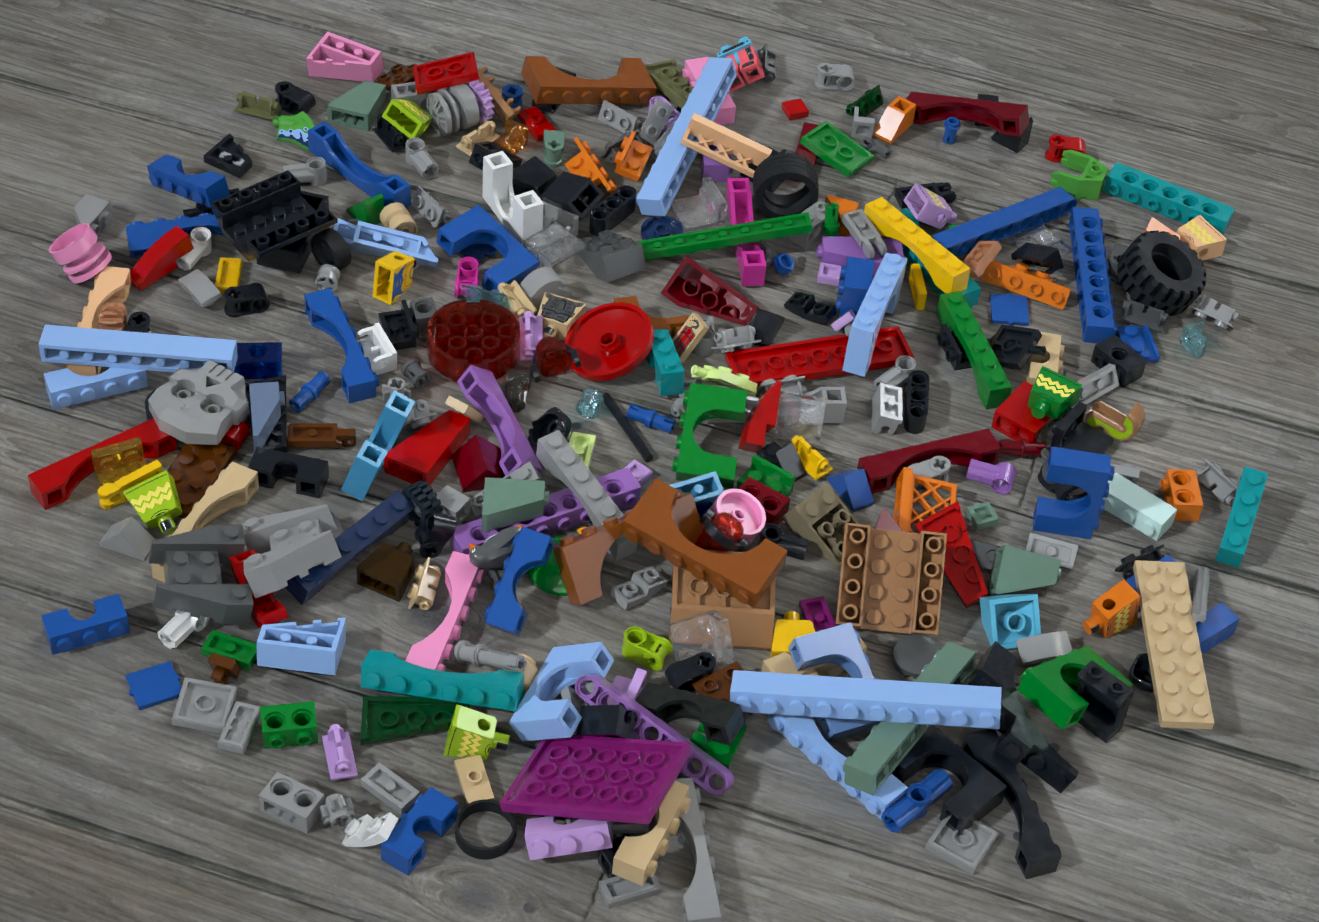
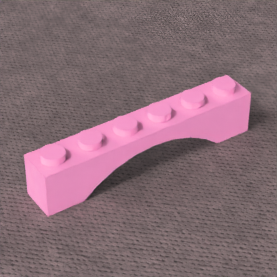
(461, 584)

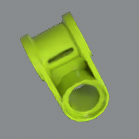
(645, 648)

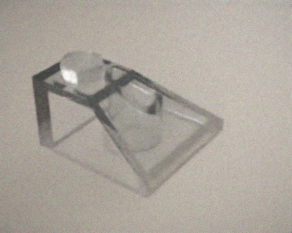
(1042, 236)
(799, 416)

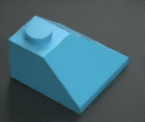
(1010, 618)

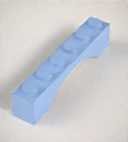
(805, 736)

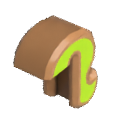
(1114, 422)

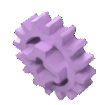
(483, 100)

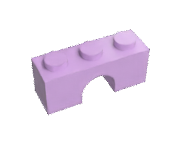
(549, 839)

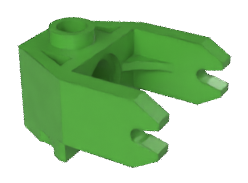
(1089, 184)

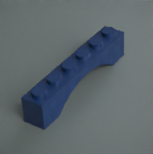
(374, 526)

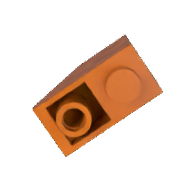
(895, 120)

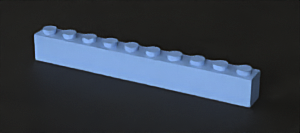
(674, 158)
(867, 699)

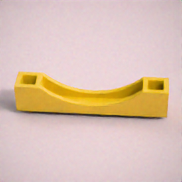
(945, 268)

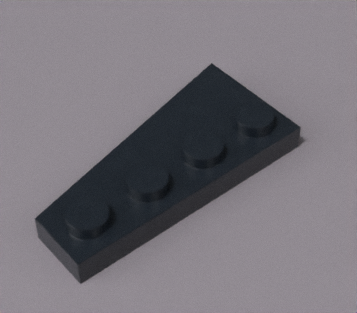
(278, 437)

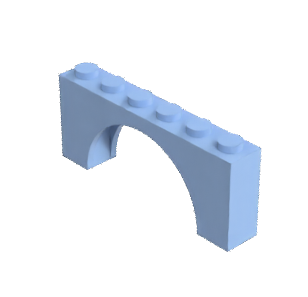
(880, 298)

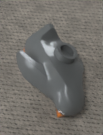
(494, 549)

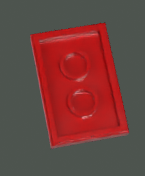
(445, 73)

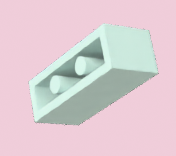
(1138, 507)

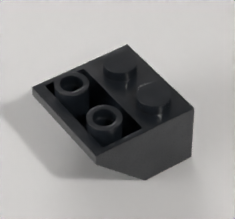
(573, 194)

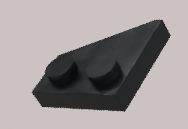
(229, 157)

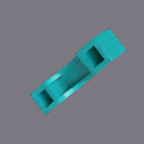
(1241, 517)

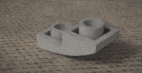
(200, 287)
(640, 588)
(1043, 647)

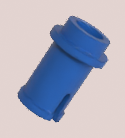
(951, 126)

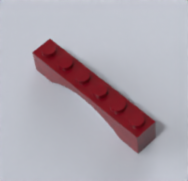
(1001, 116)
(885, 467)

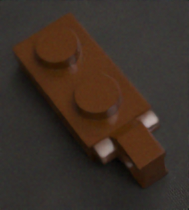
(320, 436)

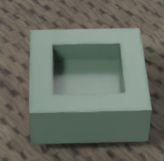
(982, 516)

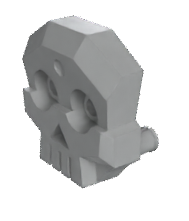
(200, 404)

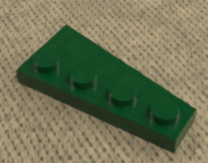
(401, 717)

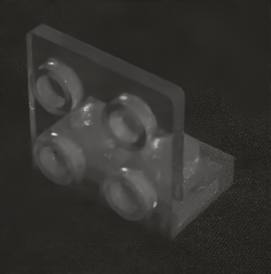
(701, 210)
(703, 633)

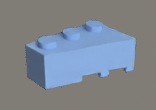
(302, 647)

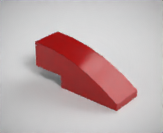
(161, 258)
(761, 419)

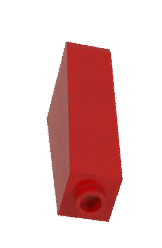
(429, 449)

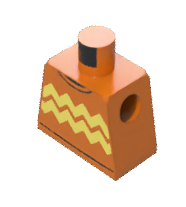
(1113, 611)

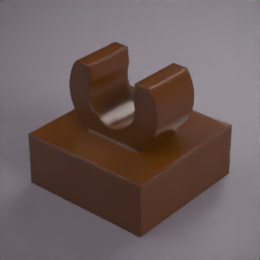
(223, 668)

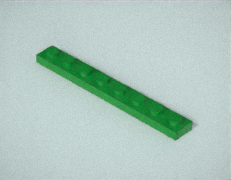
(726, 236)

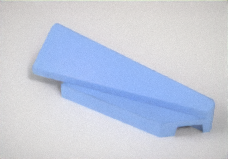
(381, 241)

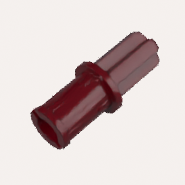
(1021, 448)

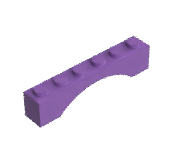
(486, 395)

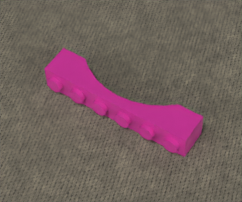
(749, 255)

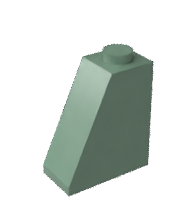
(358, 106)
(512, 501)
(1021, 571)

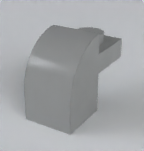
(543, 281)

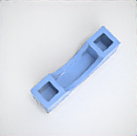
(69, 388)

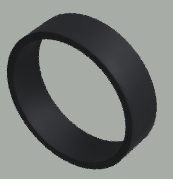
(480, 852)

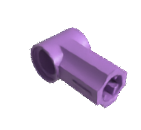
(999, 477)

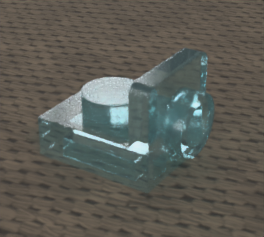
(1193, 339)

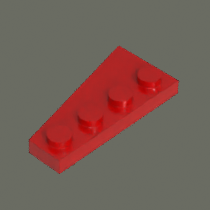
(960, 560)

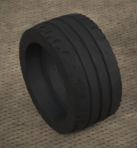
(781, 167)

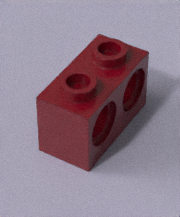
(773, 502)

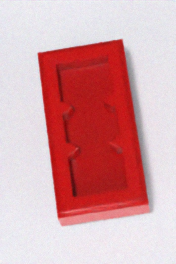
(535, 122)

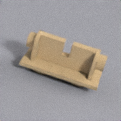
(484, 133)
(517, 299)
(425, 577)

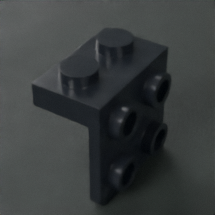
(1077, 435)

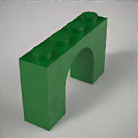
(703, 404)
(1048, 690)

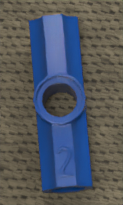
(917, 800)

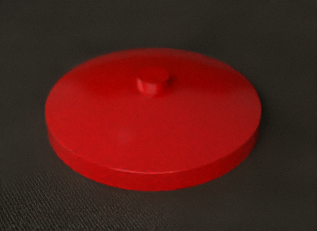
(610, 340)

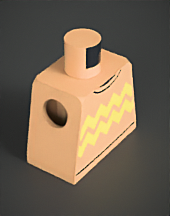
(1202, 238)

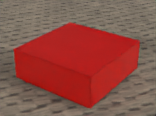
(795, 109)

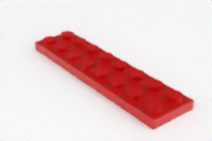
(813, 357)

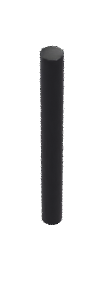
(627, 428)

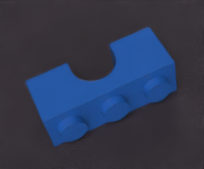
(68, 633)
(430, 813)

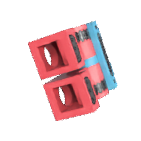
(745, 61)

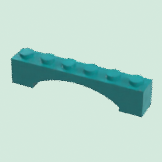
(493, 689)

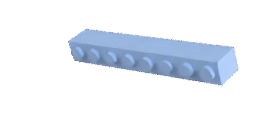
(133, 349)

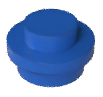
(783, 263)

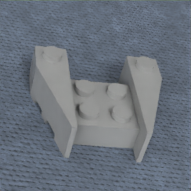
(288, 546)

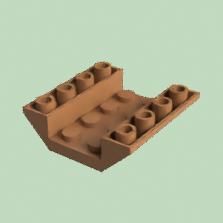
(891, 580)
(748, 625)

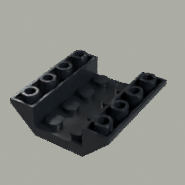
(268, 216)

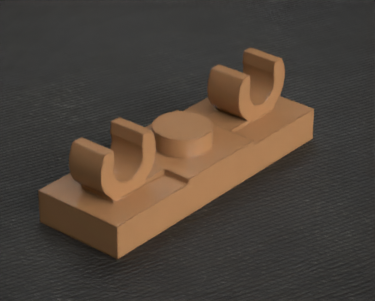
(501, 107)

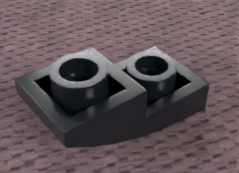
(807, 308)

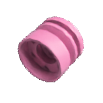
(80, 253)

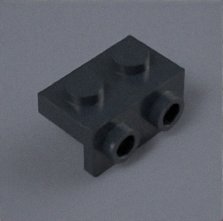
(400, 326)

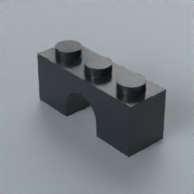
(309, 472)

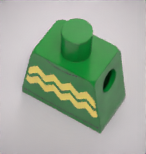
(1053, 394)

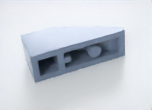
(265, 409)

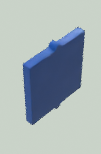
(1009, 309)
(154, 685)

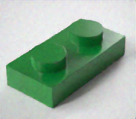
(231, 647)

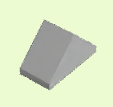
(128, 538)

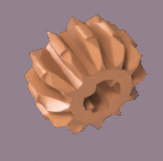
(113, 316)

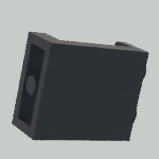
(1107, 701)

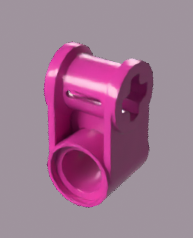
(467, 274)

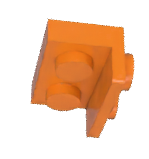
(632, 158)

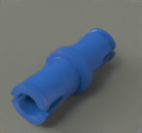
(309, 391)
(650, 418)

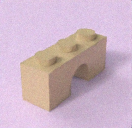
(1050, 360)

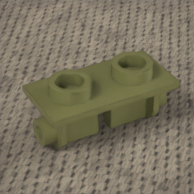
(264, 108)

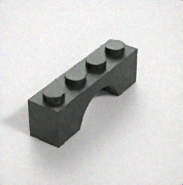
(719, 717)

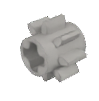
(398, 385)
(337, 811)

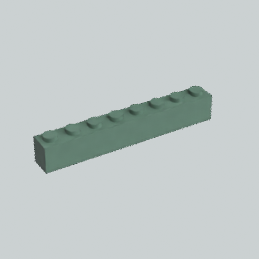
(892, 741)

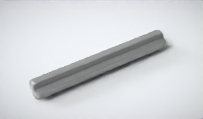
(1200, 594)

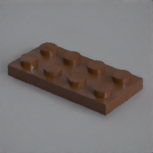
(198, 468)

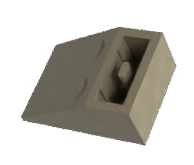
(822, 522)

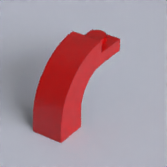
(265, 608)

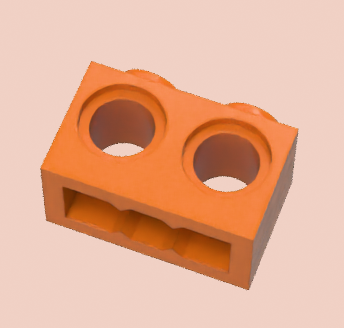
(1182, 493)

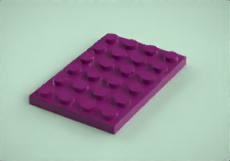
(597, 778)

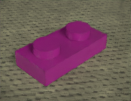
(817, 612)

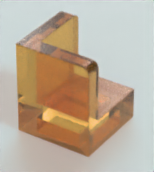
(514, 138)

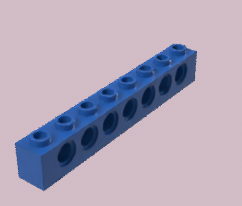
(1091, 275)

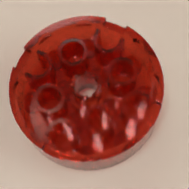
(473, 335)

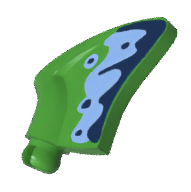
(294, 128)

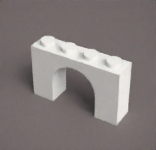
(520, 213)

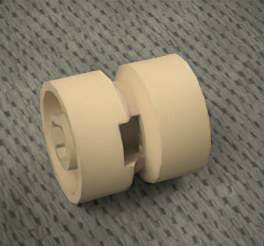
(398, 218)

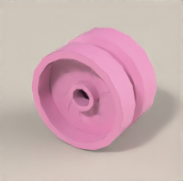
(744, 508)

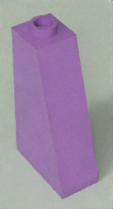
(837, 248)

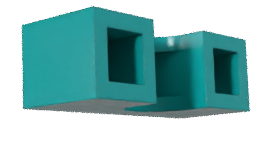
(667, 364)

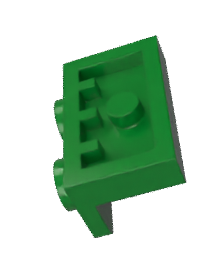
(769, 475)

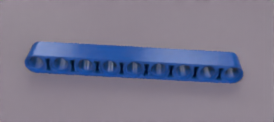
(1007, 221)

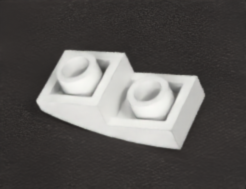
(369, 831)

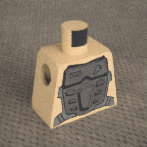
(559, 314)

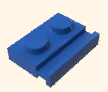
(1140, 341)

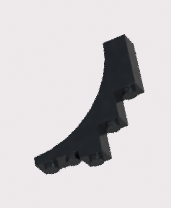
(1019, 737)

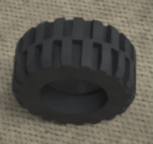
(1161, 272)

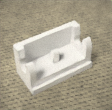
(378, 349)

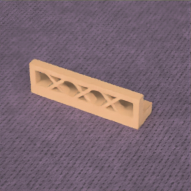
(727, 143)

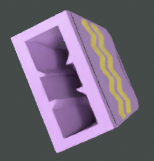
(929, 207)

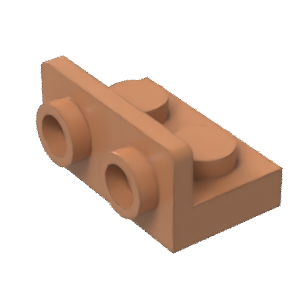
(981, 257)

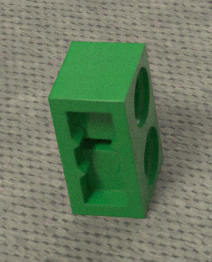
(289, 724)

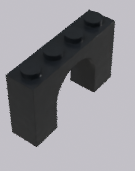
(980, 789)

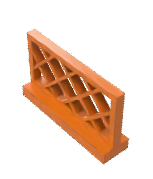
(904, 498)

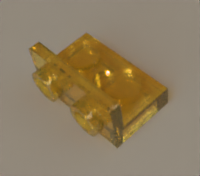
(117, 460)

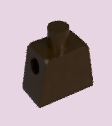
(387, 570)

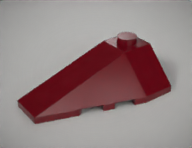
(704, 292)

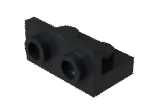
(486, 148)
(953, 349)

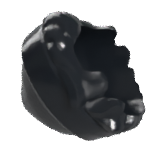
(548, 423)

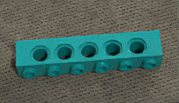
(1165, 197)

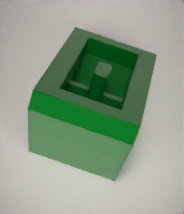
(368, 209)

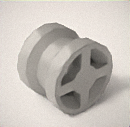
(327, 277)

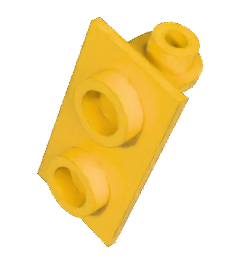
(813, 461)

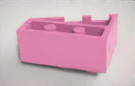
(344, 59)

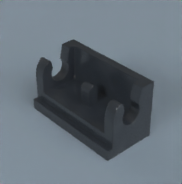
(1039, 256)
(606, 721)

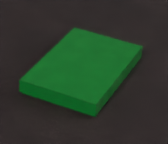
(836, 149)

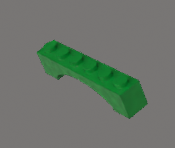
(990, 377)

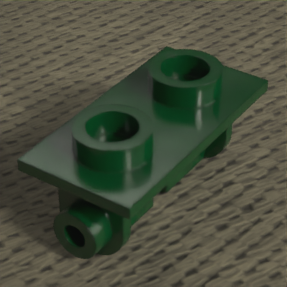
(867, 103)

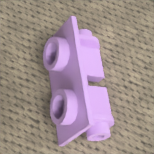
(530, 334)
(339, 753)

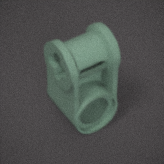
(553, 147)

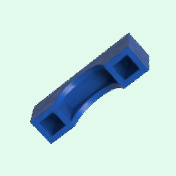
(201, 188)
(529, 551)

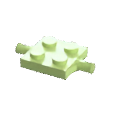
(724, 377)

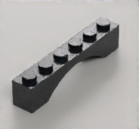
(1036, 849)

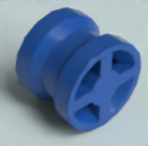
(513, 91)

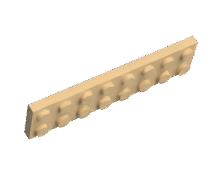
(1173, 645)

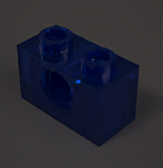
(259, 360)

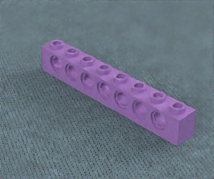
(561, 514)

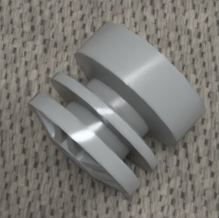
(453, 109)

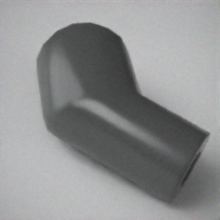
(875, 146)
(769, 253)

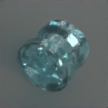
(589, 404)

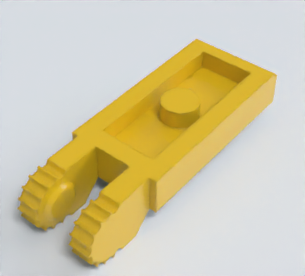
(112, 493)

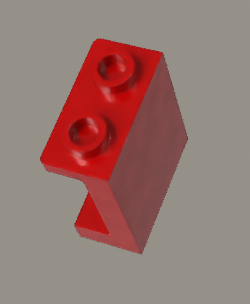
(1015, 416)

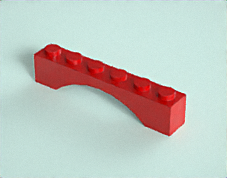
(57, 481)

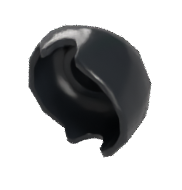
(1140, 673)

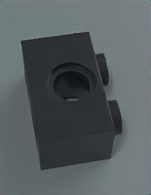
(1127, 361)

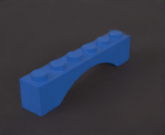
(328, 144)
(143, 235)
(356, 375)

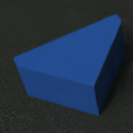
(853, 488)

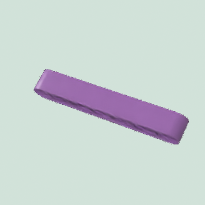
(641, 731)

